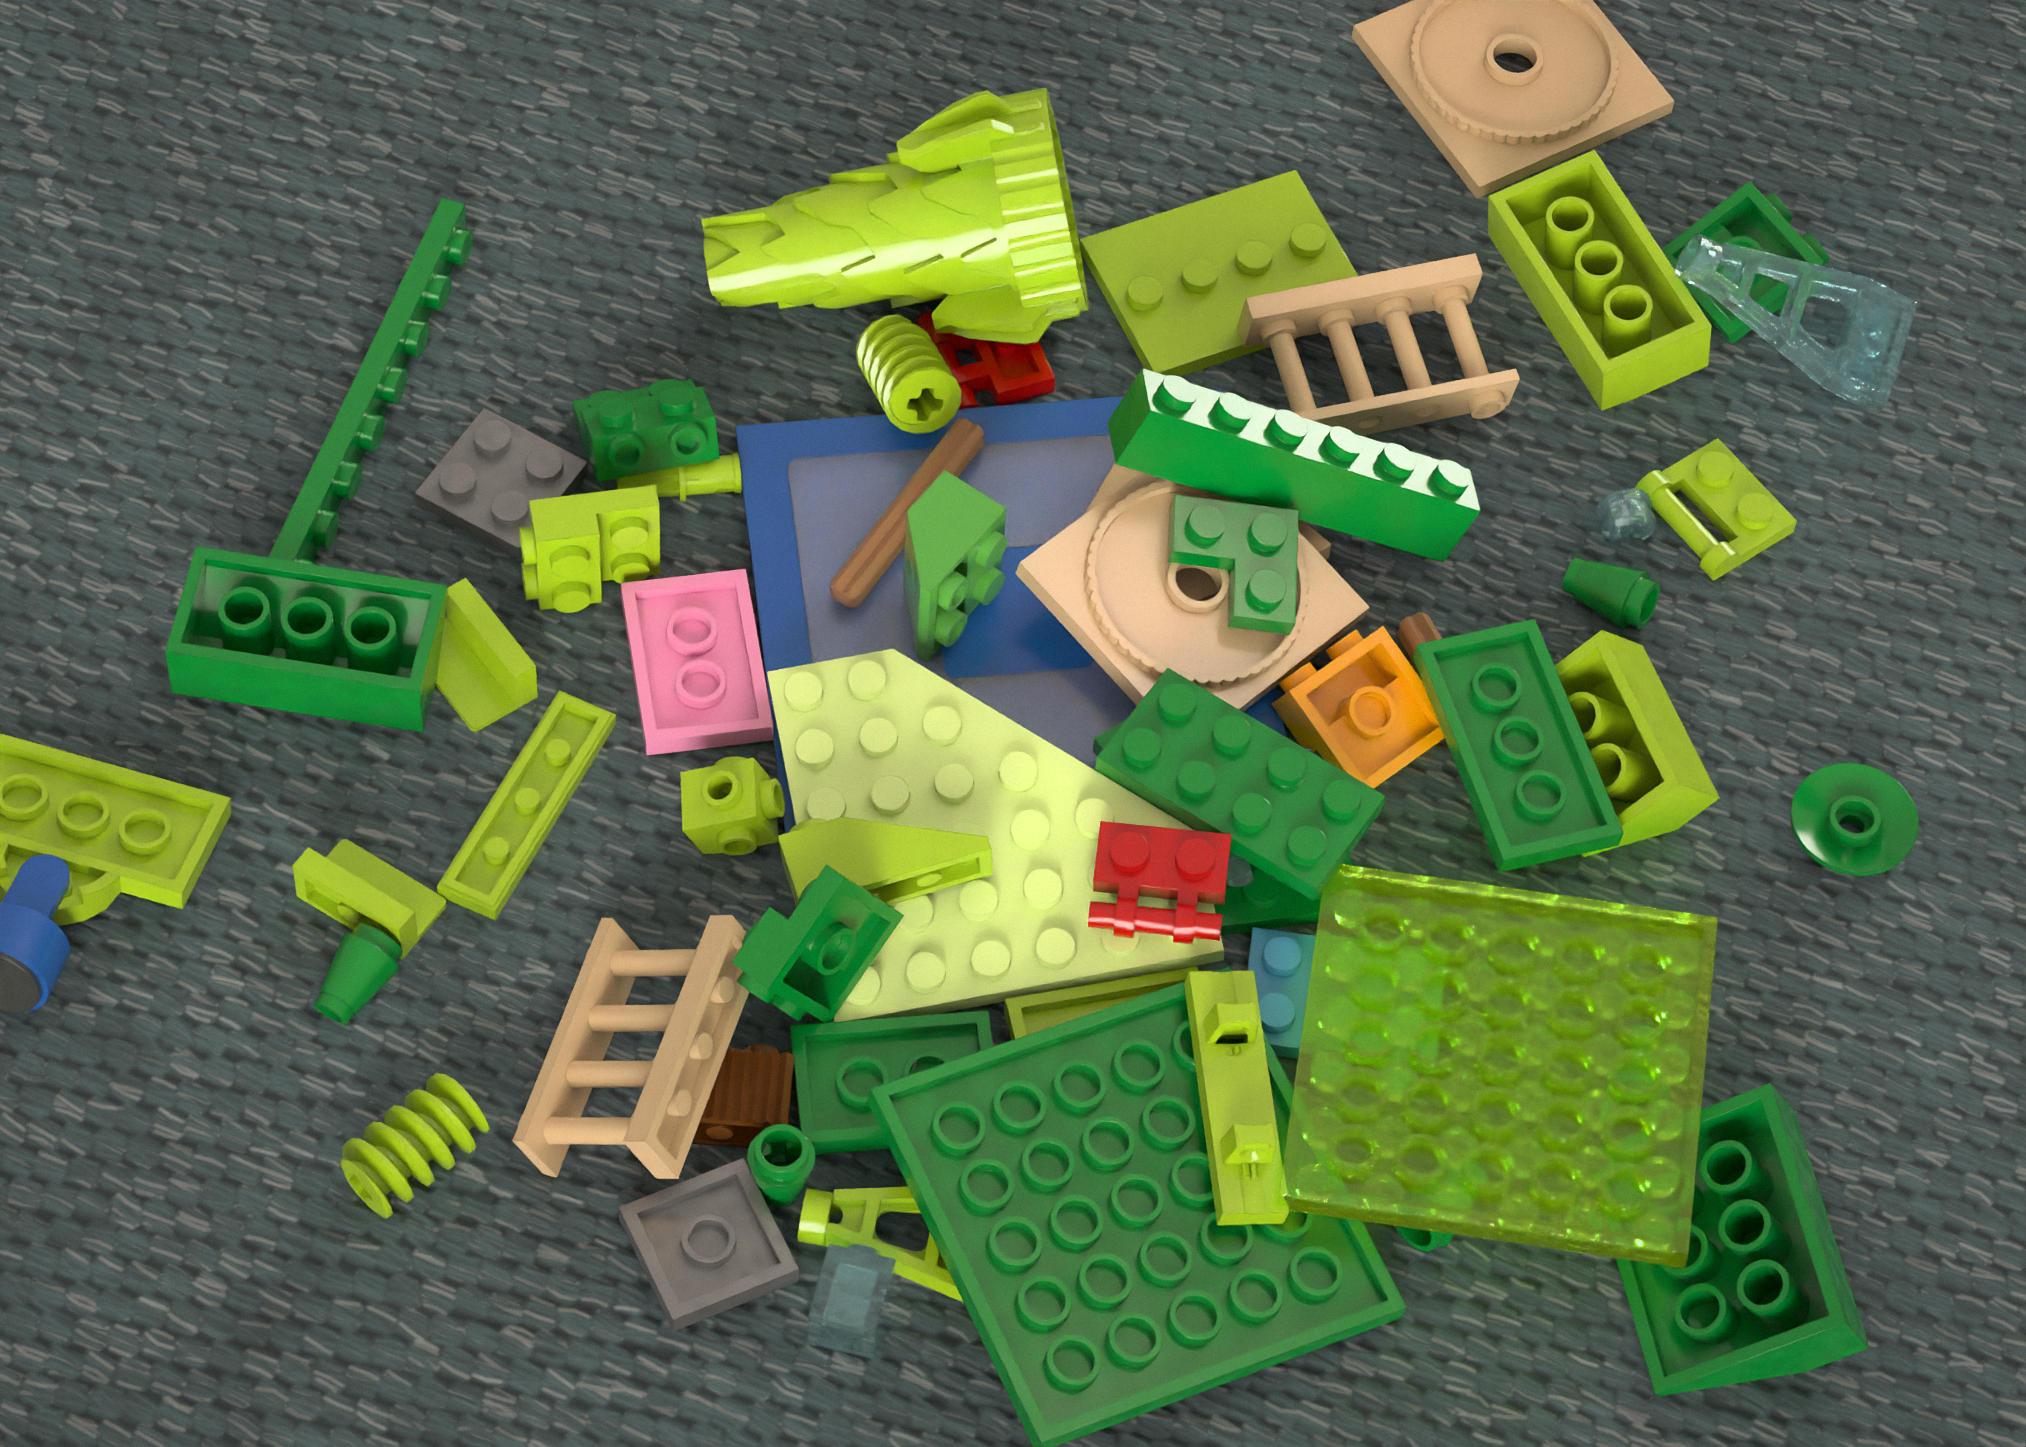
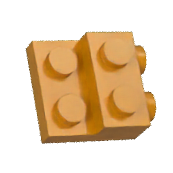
(1361, 708)

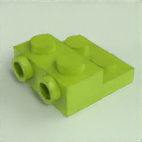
(587, 541)

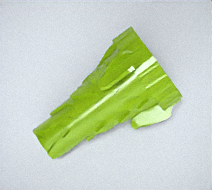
(959, 213)

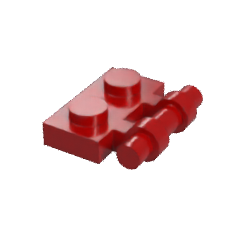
(1006, 369)
(1162, 865)

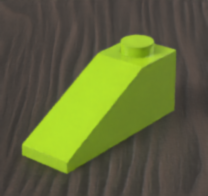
(883, 857)

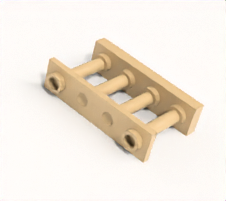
(1389, 300)
(673, 1083)

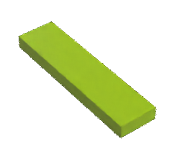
(526, 805)

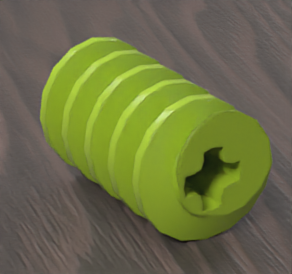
(908, 375)
(410, 1141)

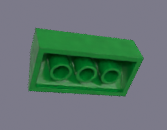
(307, 639)

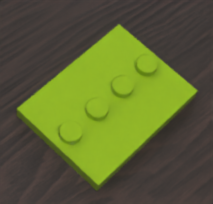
(1187, 271)

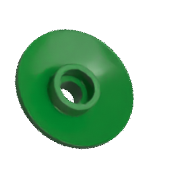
(1859, 797)

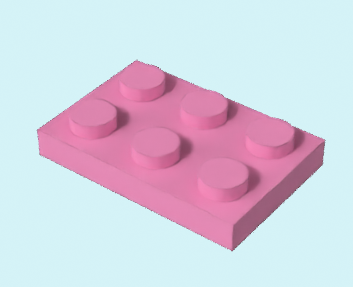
(696, 662)

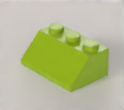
(1634, 738)

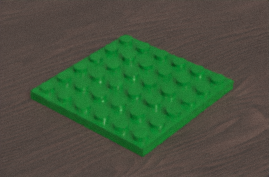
(1088, 1229)

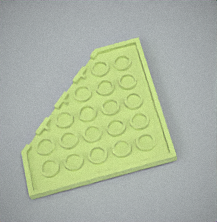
(912, 750)

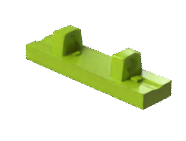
(1235, 1097)

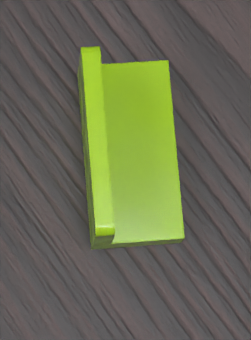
(480, 662)
(366, 890)

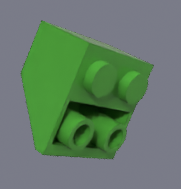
(950, 560)

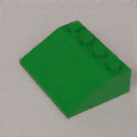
(1761, 1264)

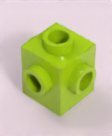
(731, 806)

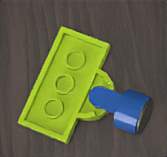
(78, 839)

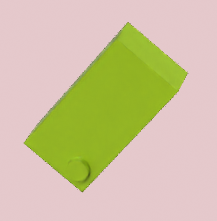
(1599, 280)

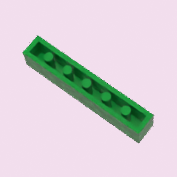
(1292, 464)

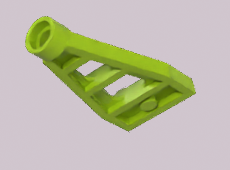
(860, 1214)

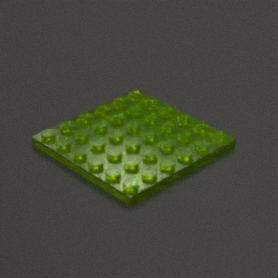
(1502, 1065)

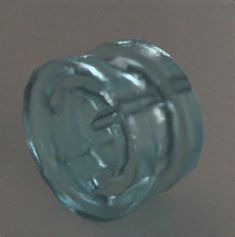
(1626, 516)

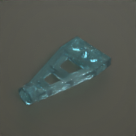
(1871, 334)

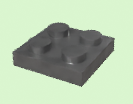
(493, 475)
(708, 1244)

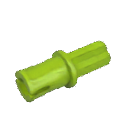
(694, 479)

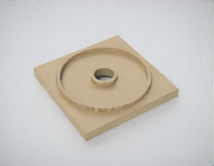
(1503, 122)
(1122, 602)

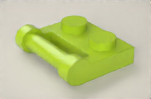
(1730, 501)

